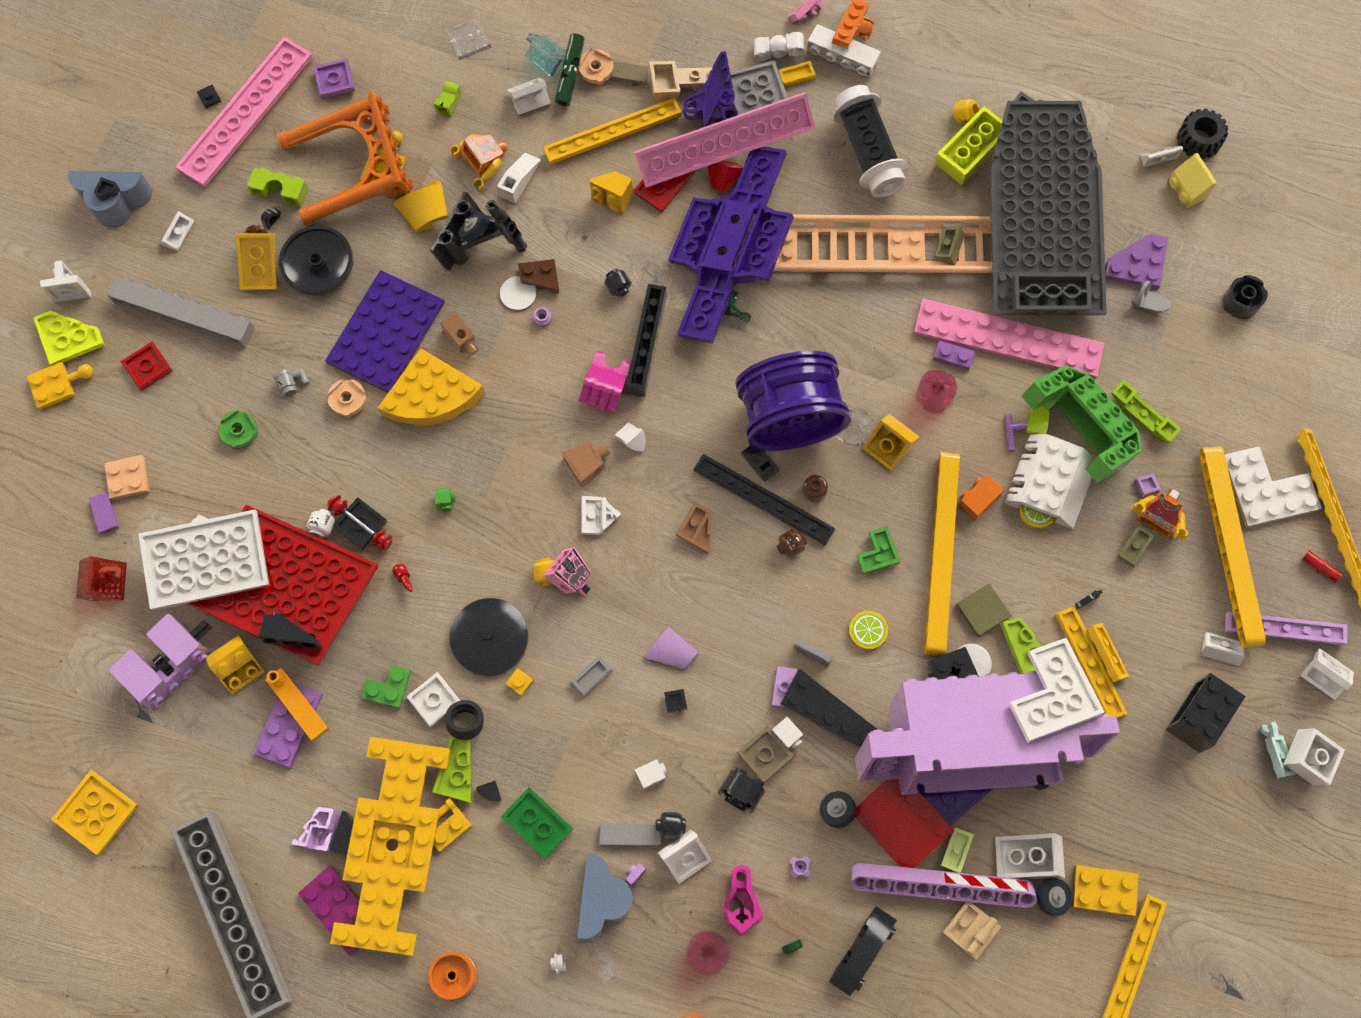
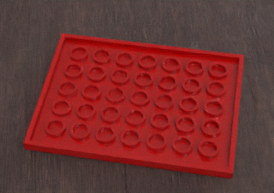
(309, 585)

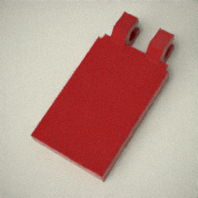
(662, 193)

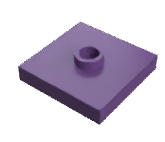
(334, 79)

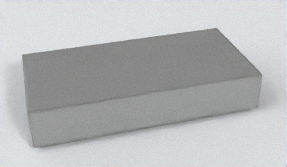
(813, 652)
(591, 676)

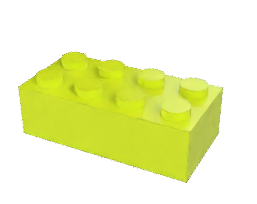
(970, 146)

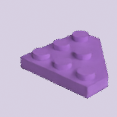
(1139, 262)

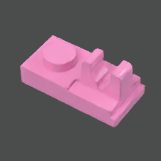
(808, 6)

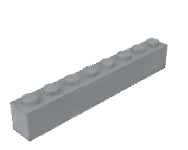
(181, 311)

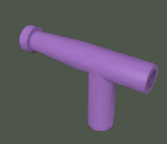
(1010, 428)

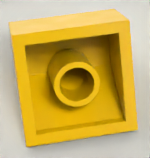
(890, 442)

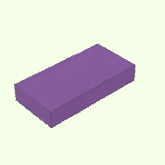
(103, 513)

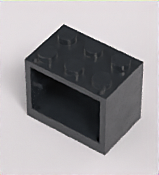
(1205, 713)

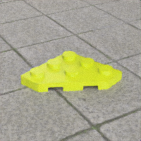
(66, 337)

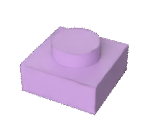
(635, 873)

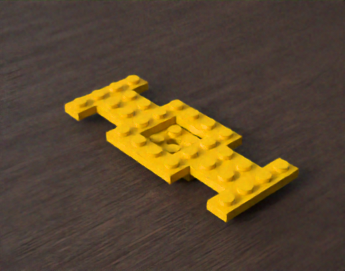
(391, 872)

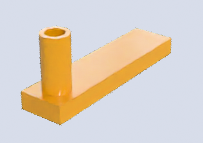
(296, 704)

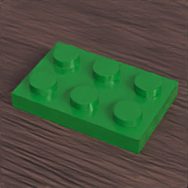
(537, 823)

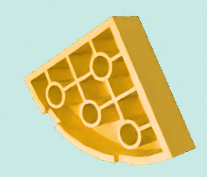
(430, 393)

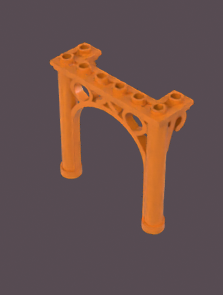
(389, 183)

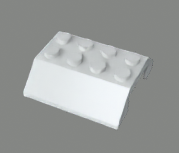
(1052, 478)

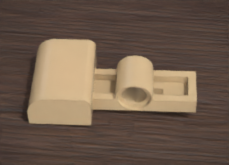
(668, 80)

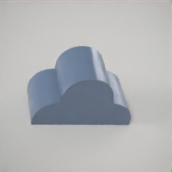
(117, 209)
(603, 899)

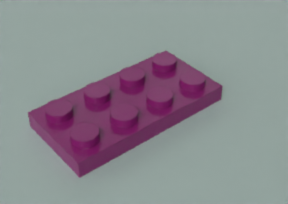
(331, 901)

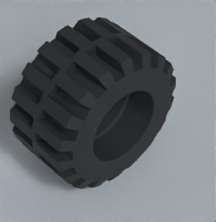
(1205, 121)

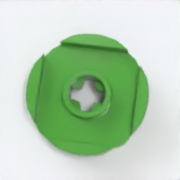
(245, 436)

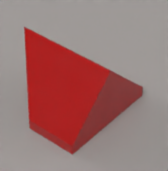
(723, 175)

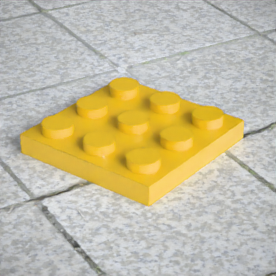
(95, 812)

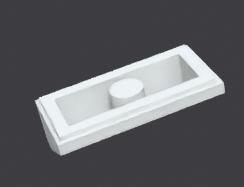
(1161, 155)
(177, 231)
(1222, 649)

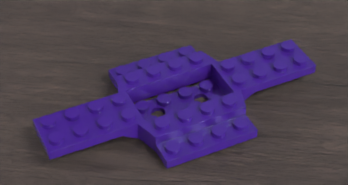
(710, 228)

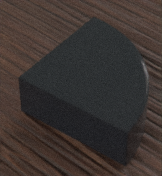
(490, 791)

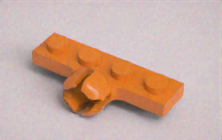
(853, 24)

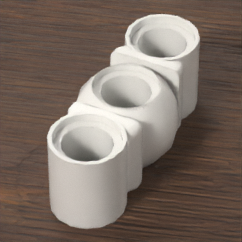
(778, 46)

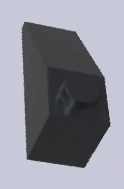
(281, 631)

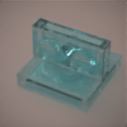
(545, 53)

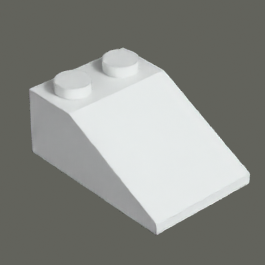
(1030, 856)

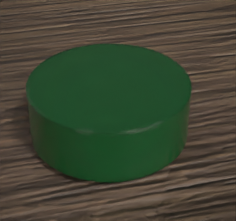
(792, 947)

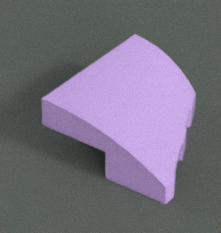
(672, 650)
(319, 830)

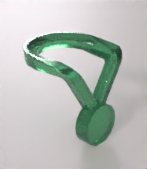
(742, 315)

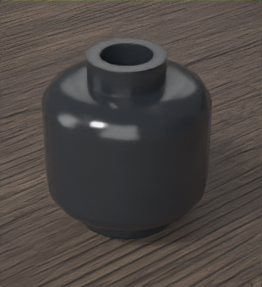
(617, 282)
(670, 825)

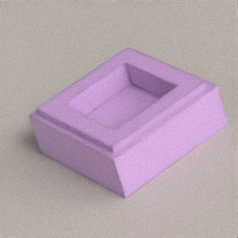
(1147, 485)

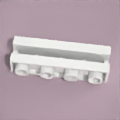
(857, 57)

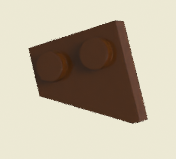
(540, 274)

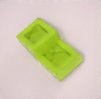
(1038, 420)

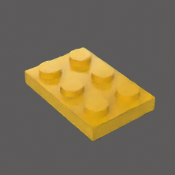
(256, 261)
(1105, 890)

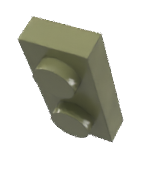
(1135, 546)

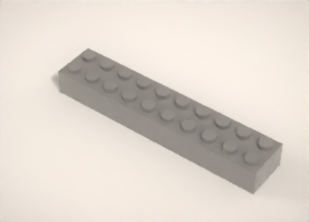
(232, 916)

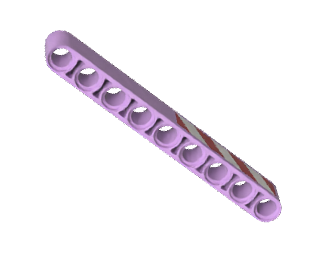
(943, 885)

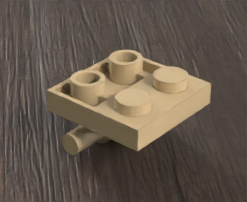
(971, 929)

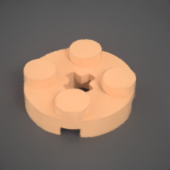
(599, 75)
(350, 407)

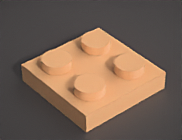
(126, 477)

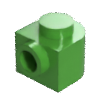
(444, 499)

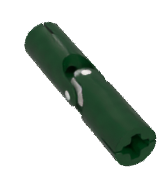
(569, 69)

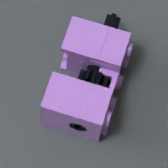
(182, 656)

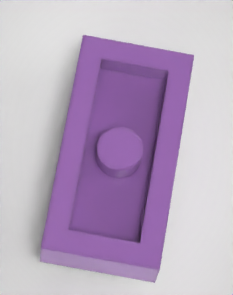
(954, 355)

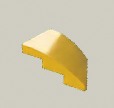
(423, 207)

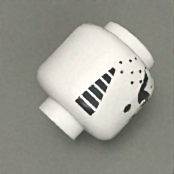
(320, 523)

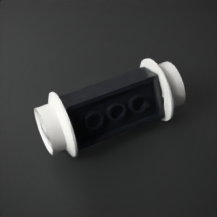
(880, 166)

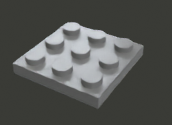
(757, 87)

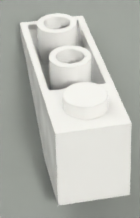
(517, 177)

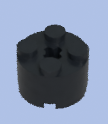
(1245, 297)
(742, 790)

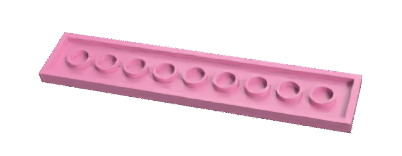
(244, 112)
(725, 139)
(1008, 338)

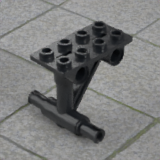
(451, 248)

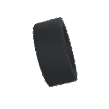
(469, 732)

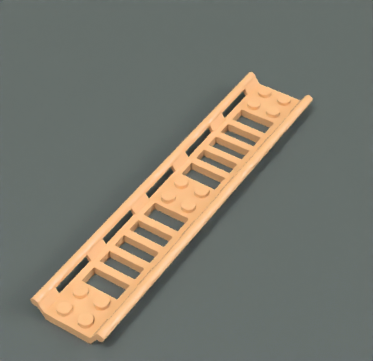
(904, 244)

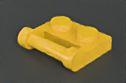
(452, 827)

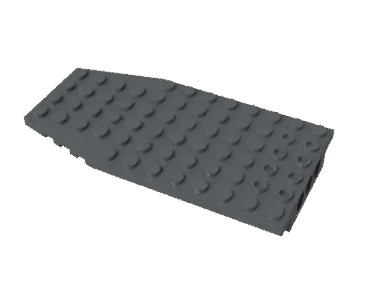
(1046, 213)

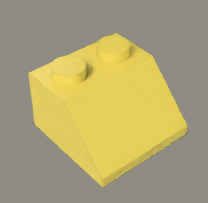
(1192, 181)

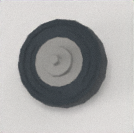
(473, 227)
(838, 809)
(1054, 896)

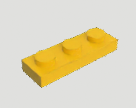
(1107, 652)

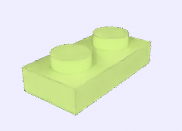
(957, 850)

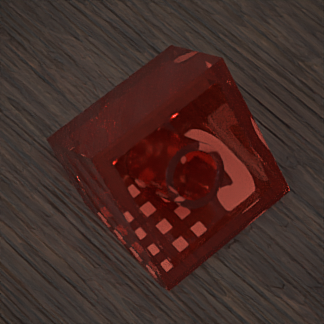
(101, 579)

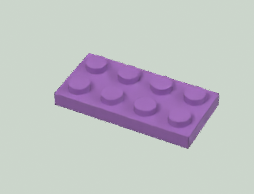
(282, 733)

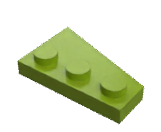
(1020, 641)
(457, 779)

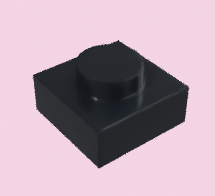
(209, 96)
(675, 700)

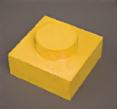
(519, 682)

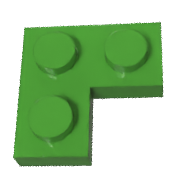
(884, 552)
(390, 693)

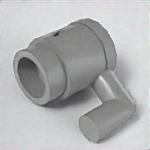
(286, 383)

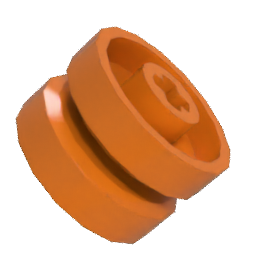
(465, 978)

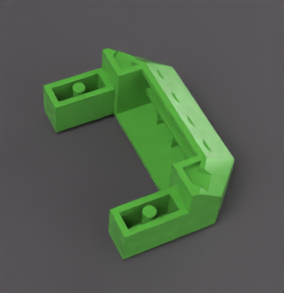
(1092, 415)

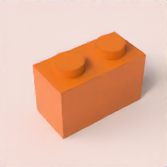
(981, 497)

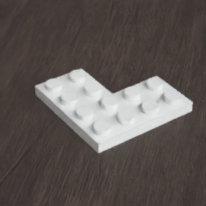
(1267, 500)
(1066, 696)

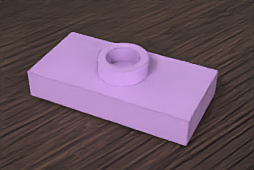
(783, 680)

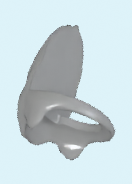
(1151, 300)

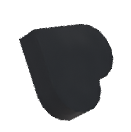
(105, 189)
(269, 217)

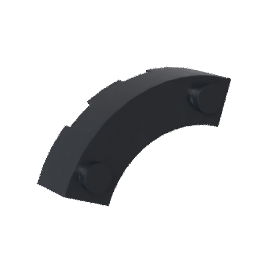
(863, 951)

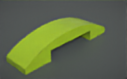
(1143, 413)

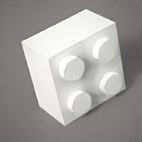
(1314, 757)

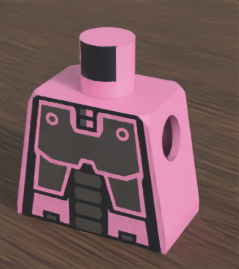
(569, 572)

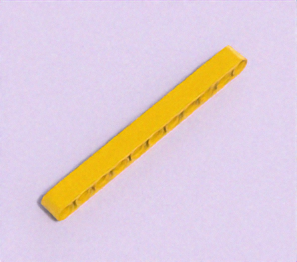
(1232, 547)
(942, 554)

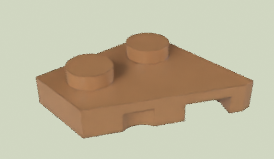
(697, 528)

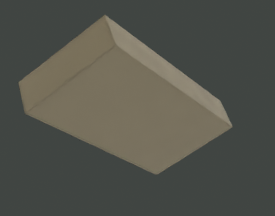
(630, 73)

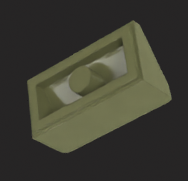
(949, 245)

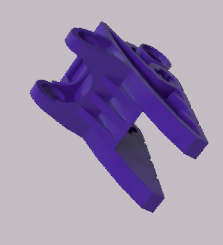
(715, 92)

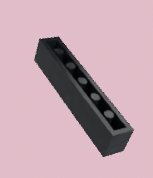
(646, 340)

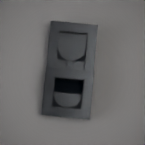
(760, 463)

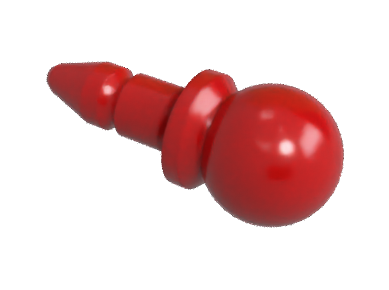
(401, 573)

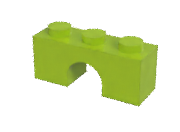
(263, 182)

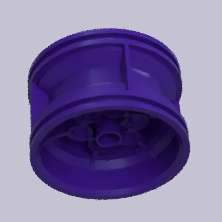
(792, 401)

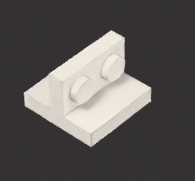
(529, 95)
(64, 285)
(1328, 674)
(685, 856)

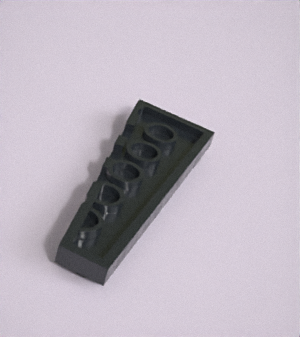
(826, 710)

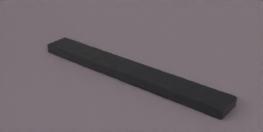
(764, 499)

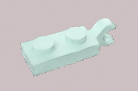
(1277, 749)

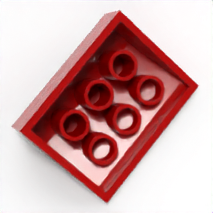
(902, 823)

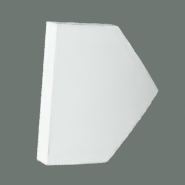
(596, 515)

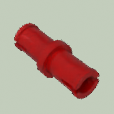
(1322, 566)

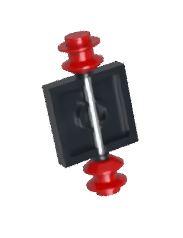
(359, 523)

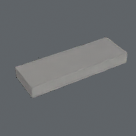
(629, 835)

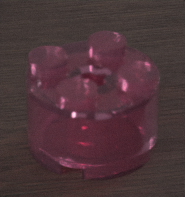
(942, 382)
(696, 957)

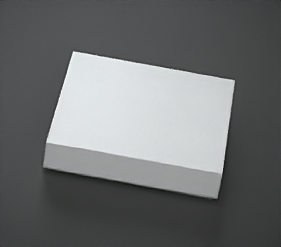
(433, 699)

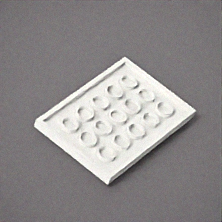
(203, 559)

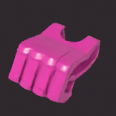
(604, 384)
(744, 893)

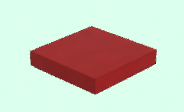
(146, 366)

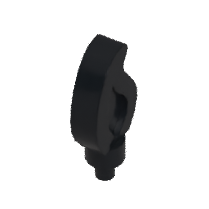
(1094, 595)

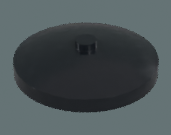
(316, 260)
(489, 637)

